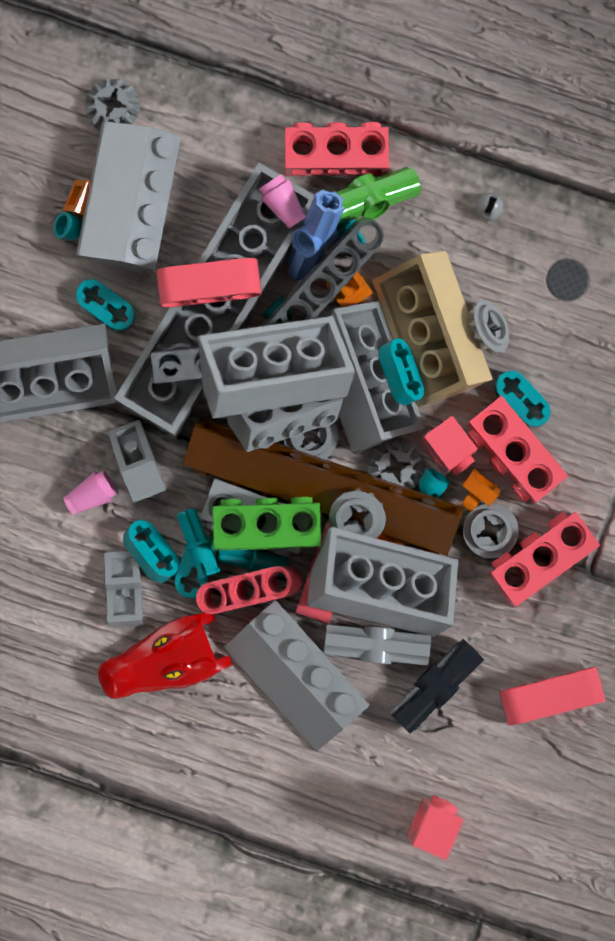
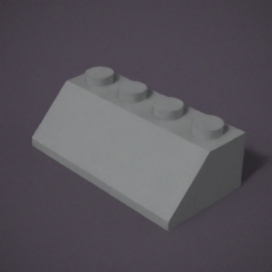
(128, 196)
(274, 366)
(56, 373)
(369, 410)
(384, 583)
(296, 676)

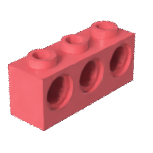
(323, 163)
(534, 453)
(561, 558)
(435, 826)

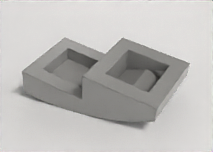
(123, 590)

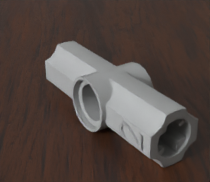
(377, 645)

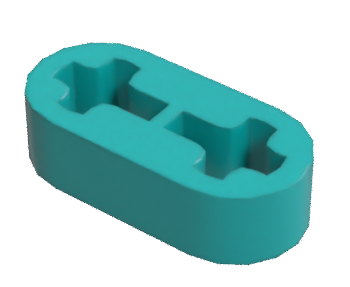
(110, 299)
(401, 371)
(528, 393)
(151, 551)
(185, 570)

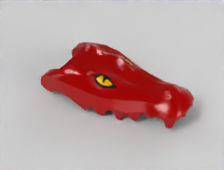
(168, 658)

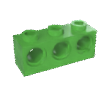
(281, 538)

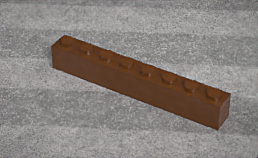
(293, 473)

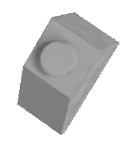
(136, 461)

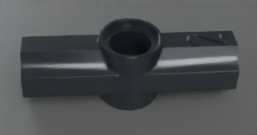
(436, 686)

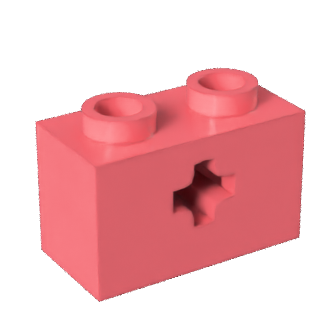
(449, 447)

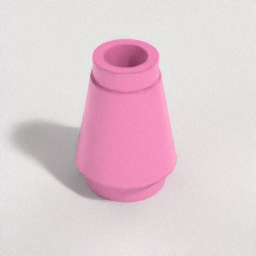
(282, 200)
(90, 493)

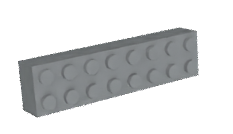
(245, 232)

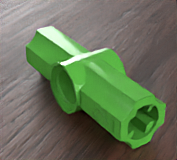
(374, 196)

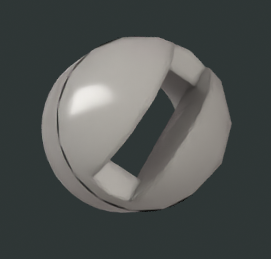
(482, 204)

